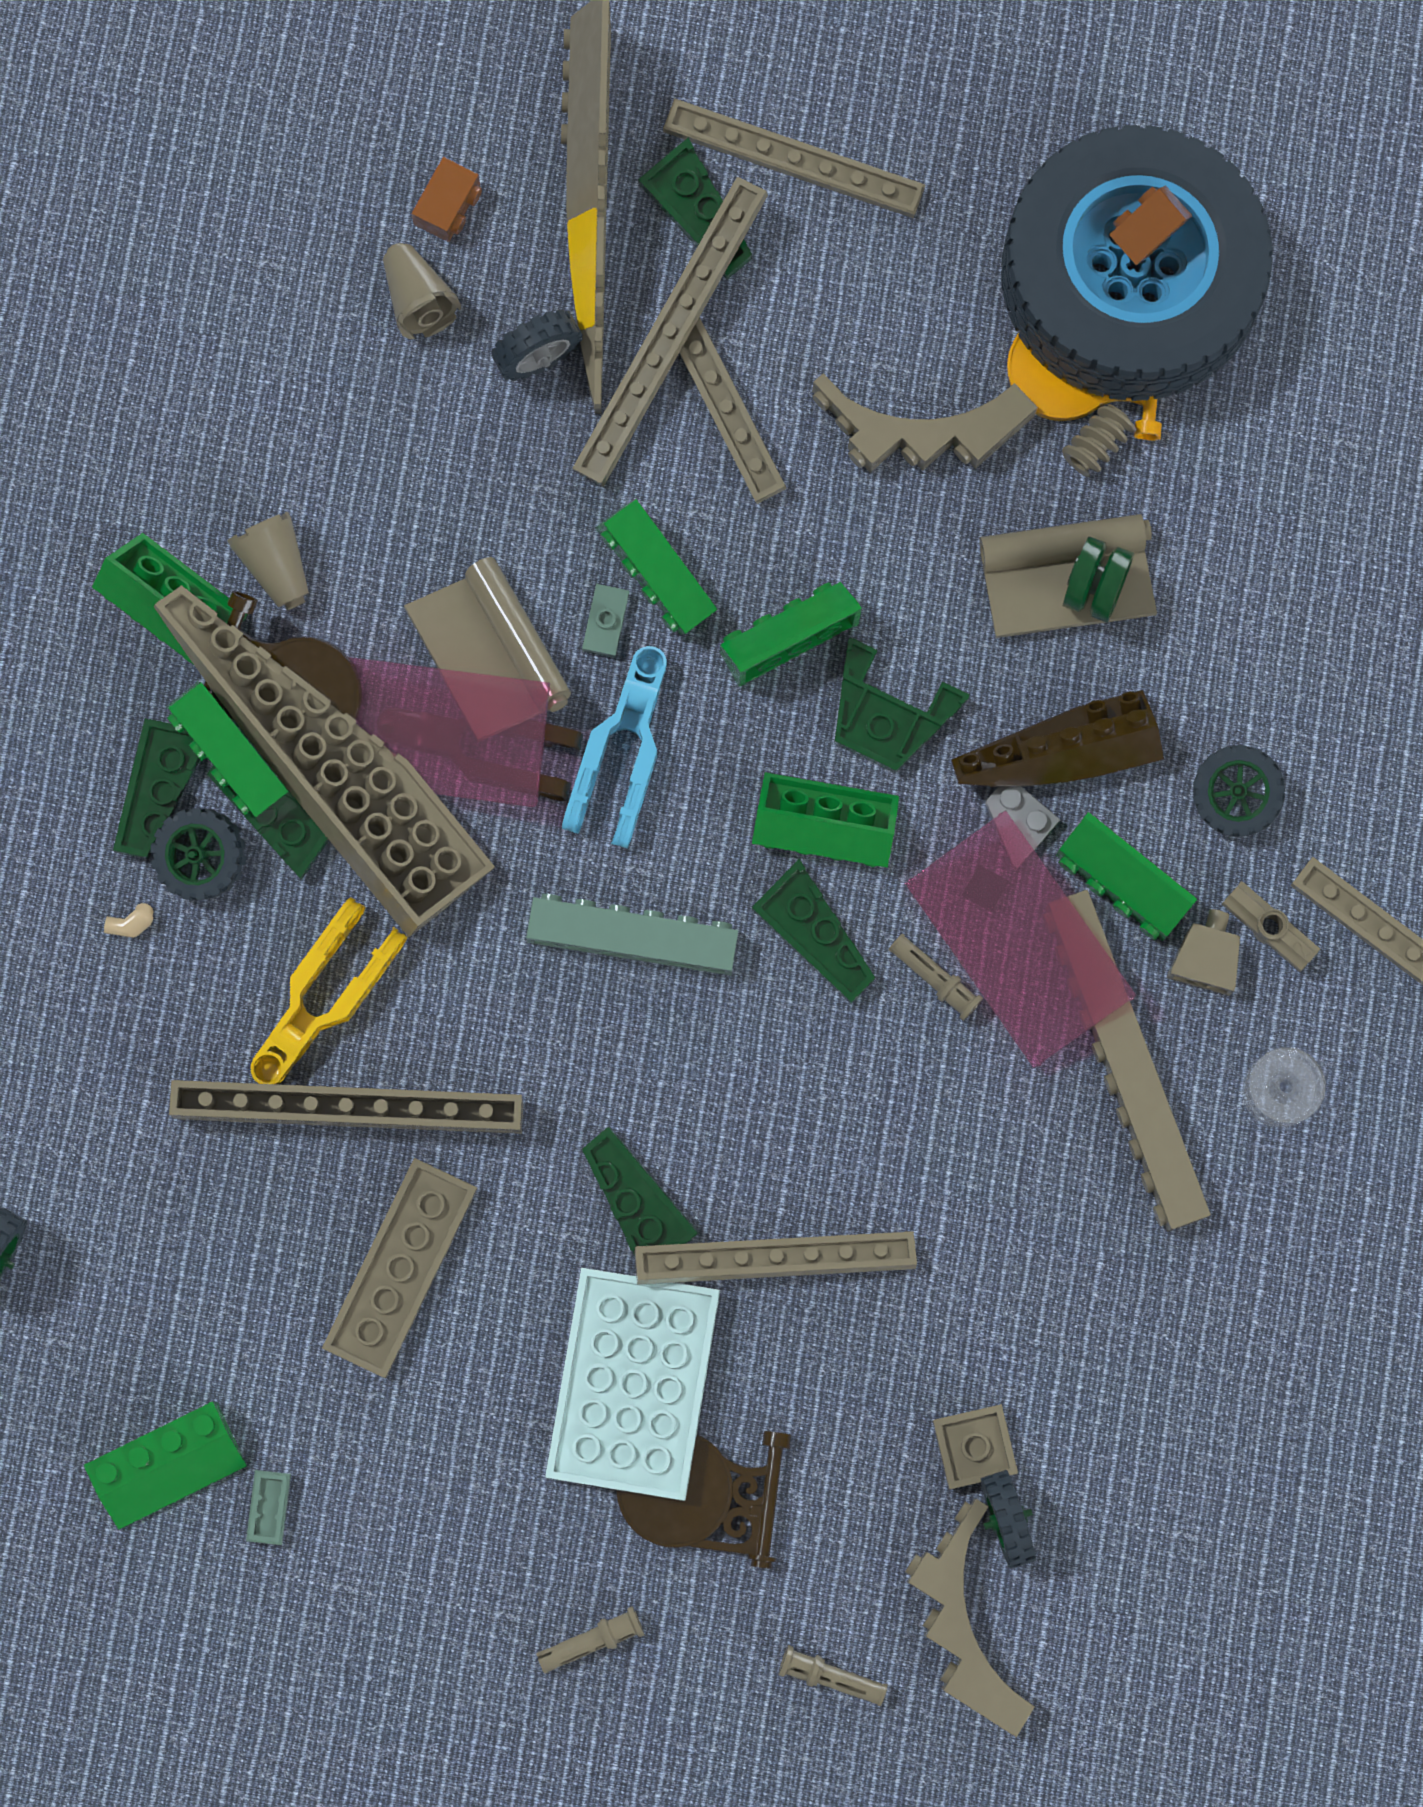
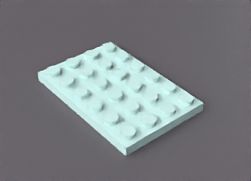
(633, 1384)

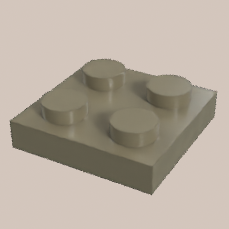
(974, 1446)

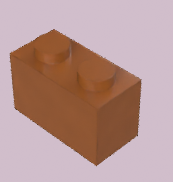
(447, 200)
(1149, 224)

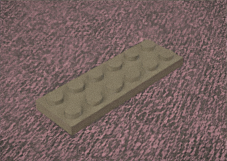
(399, 1268)

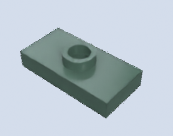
(605, 620)
(268, 1507)

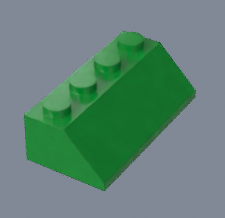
(146, 573)
(790, 633)
(825, 820)
(1125, 878)
(165, 1465)

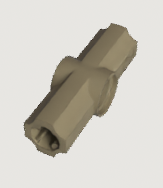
(1289, 941)

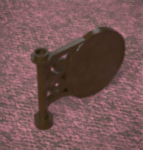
(310, 658)
(708, 1503)

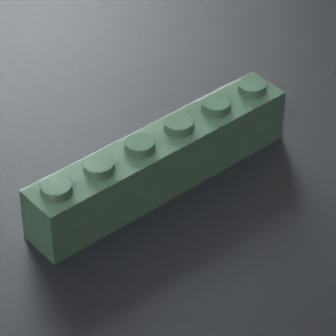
(632, 935)

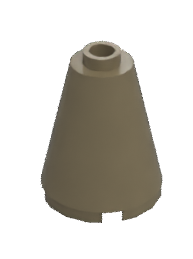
(417, 293)
(274, 559)

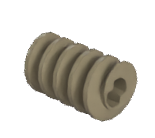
(1097, 439)

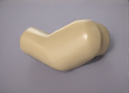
(133, 924)

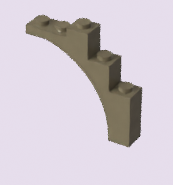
(922, 441)
(972, 1677)

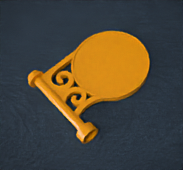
(1064, 402)

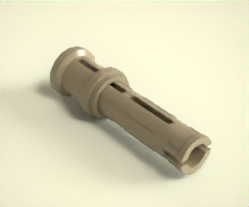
(948, 987)
(605, 1635)
(816, 1671)

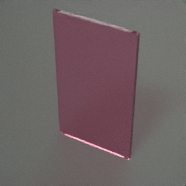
(459, 728)
(1020, 939)

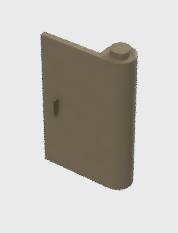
(1031, 569)
(485, 631)

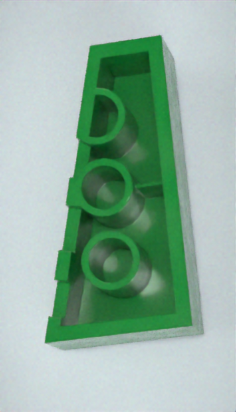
(656, 567)
(226, 749)

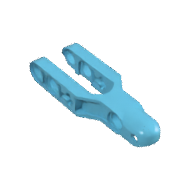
(632, 714)

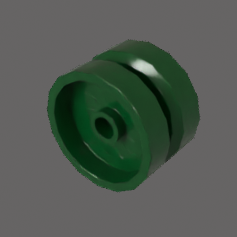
(1094, 578)

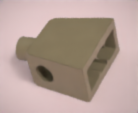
(1208, 956)

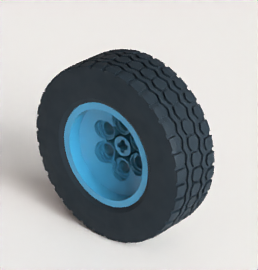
(1131, 343)

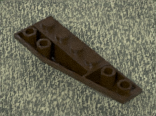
(1069, 746)

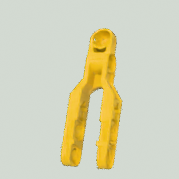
(298, 1027)

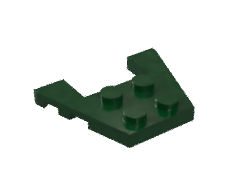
(880, 724)

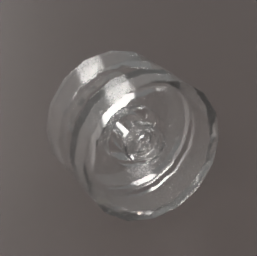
(1263, 1091)

